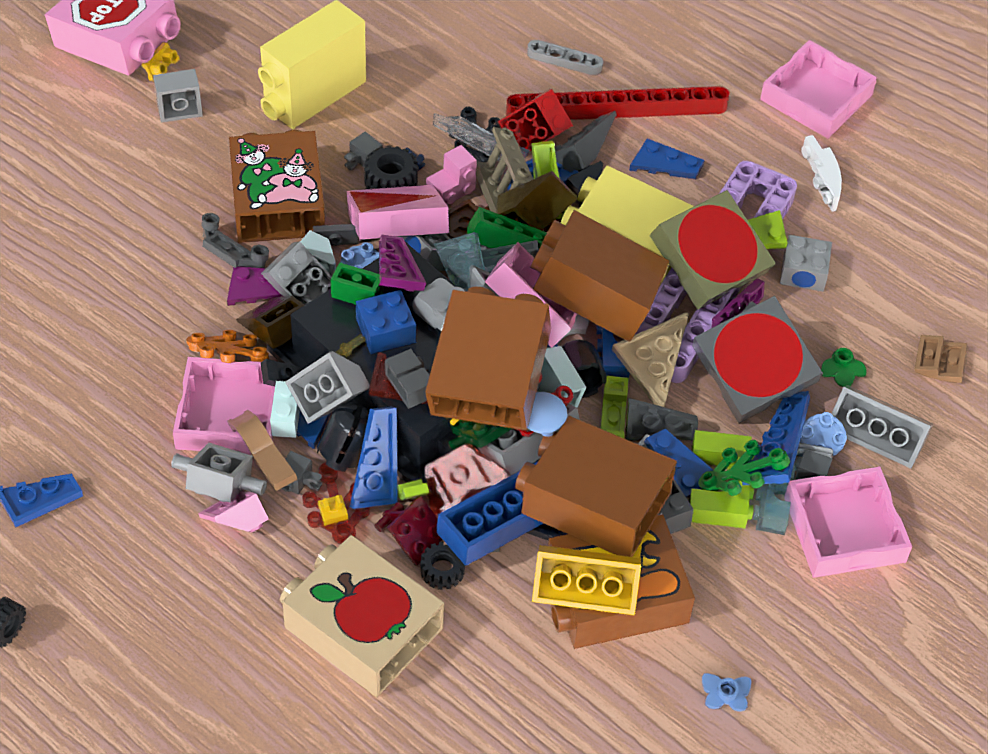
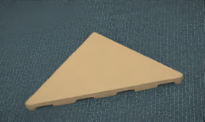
(653, 357)

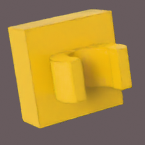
(333, 509)

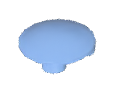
(359, 255)
(547, 414)
(824, 431)

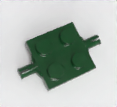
(475, 433)

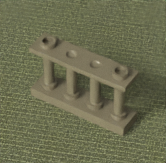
(512, 157)

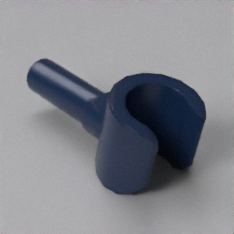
(420, 158)

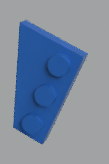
(662, 158)
(688, 466)
(33, 500)

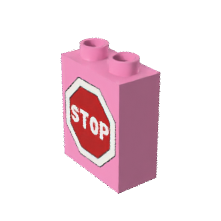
(113, 31)

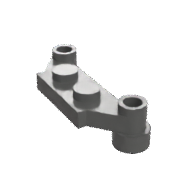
(229, 249)

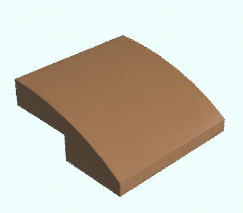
(941, 359)

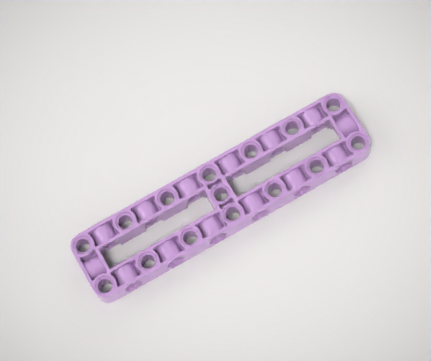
(744, 180)

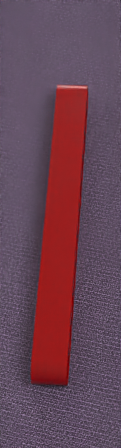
(635, 102)

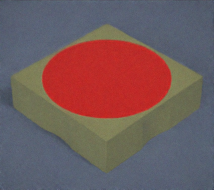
(712, 249)

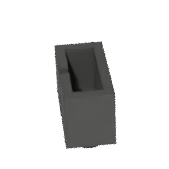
(408, 377)

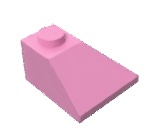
(242, 513)

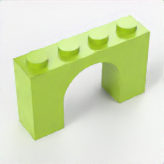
(719, 506)

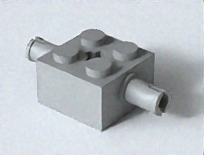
(219, 473)

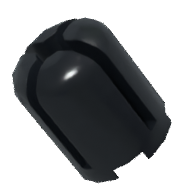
(336, 437)

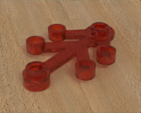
(340, 527)

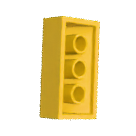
(586, 580)

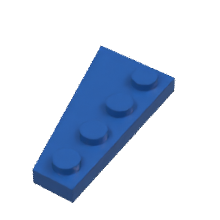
(377, 465)

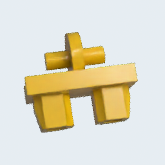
(161, 59)

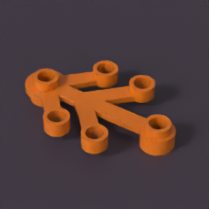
(227, 346)

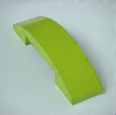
(614, 405)

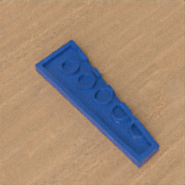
(784, 434)

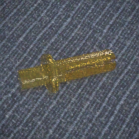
(345, 349)

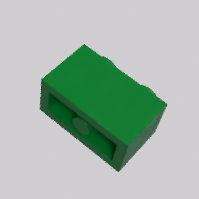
(354, 284)

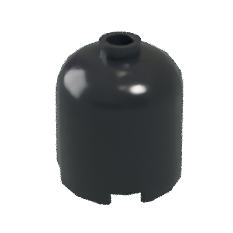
(587, 364)

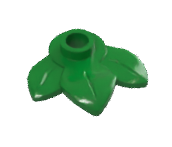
(843, 367)

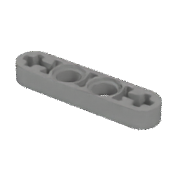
(565, 56)

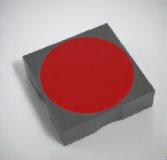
(757, 359)

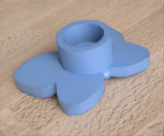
(726, 691)

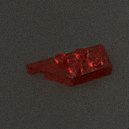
(460, 476)

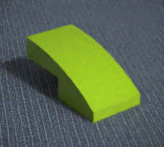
(412, 489)

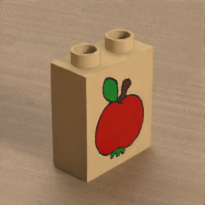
(362, 614)

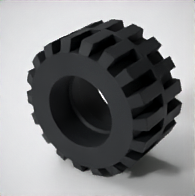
(390, 168)

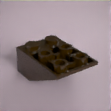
(536, 201)
(272, 320)

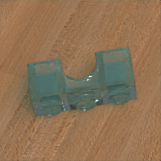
(772, 513)

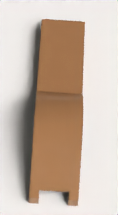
(263, 449)

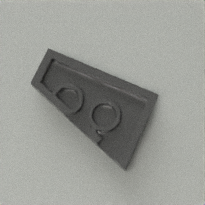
(650, 418)

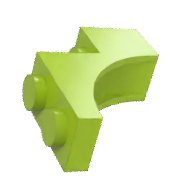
(545, 161)

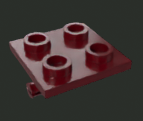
(411, 528)

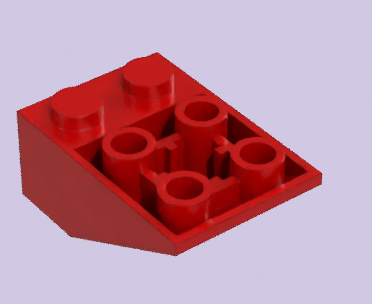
(537, 120)

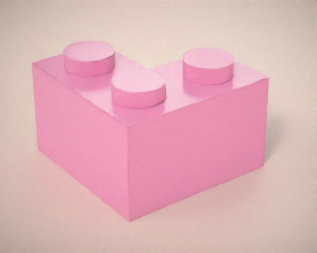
(457, 177)

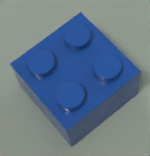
(385, 321)

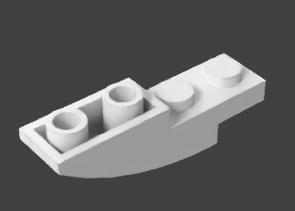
(826, 170)

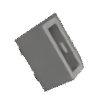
(298, 274)

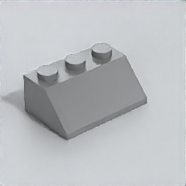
(326, 385)

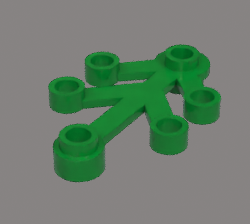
(740, 470)

